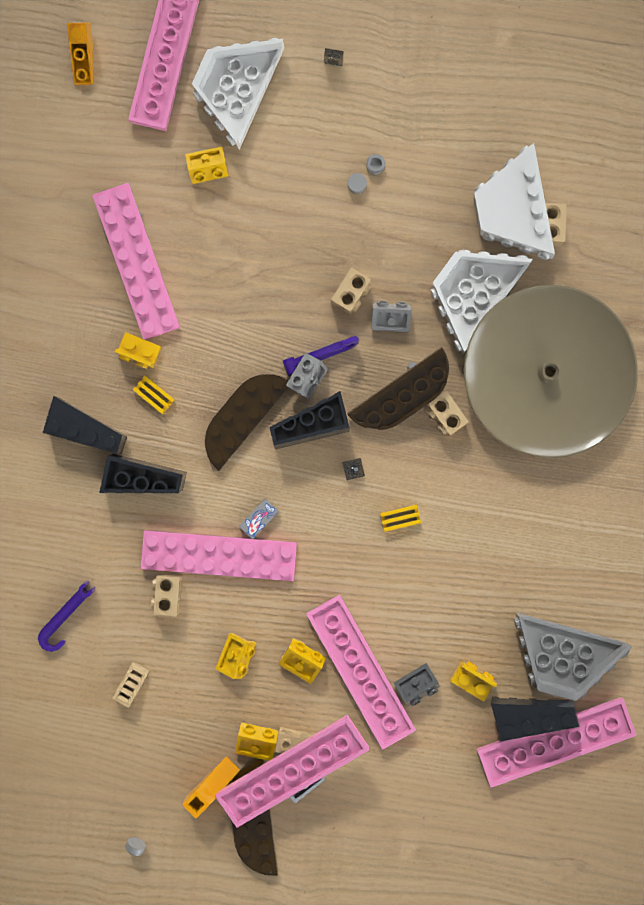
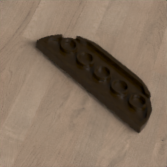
(404, 394)
(241, 416)
(255, 838)

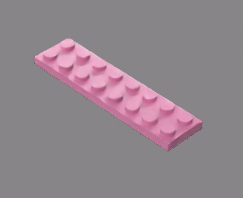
(163, 63)
(136, 261)
(218, 555)
(361, 671)
(522, 756)
(292, 771)

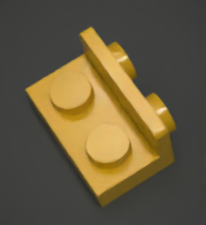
(206, 165)
(139, 350)
(235, 656)
(302, 661)
(473, 681)
(256, 741)

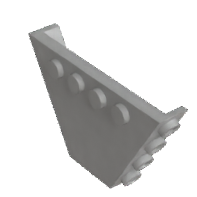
(566, 658)

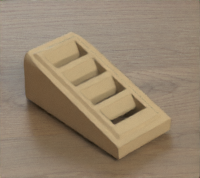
(123, 699)

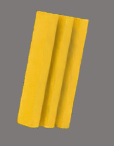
(141, 384)
(416, 514)

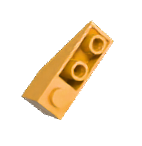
(81, 52)
(206, 790)

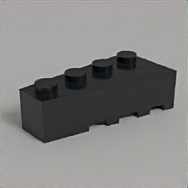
(312, 423)
(77, 426)
(137, 476)
(531, 717)

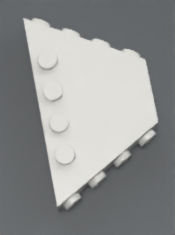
(234, 82)
(514, 207)
(471, 287)

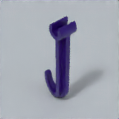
(322, 353)
(61, 616)

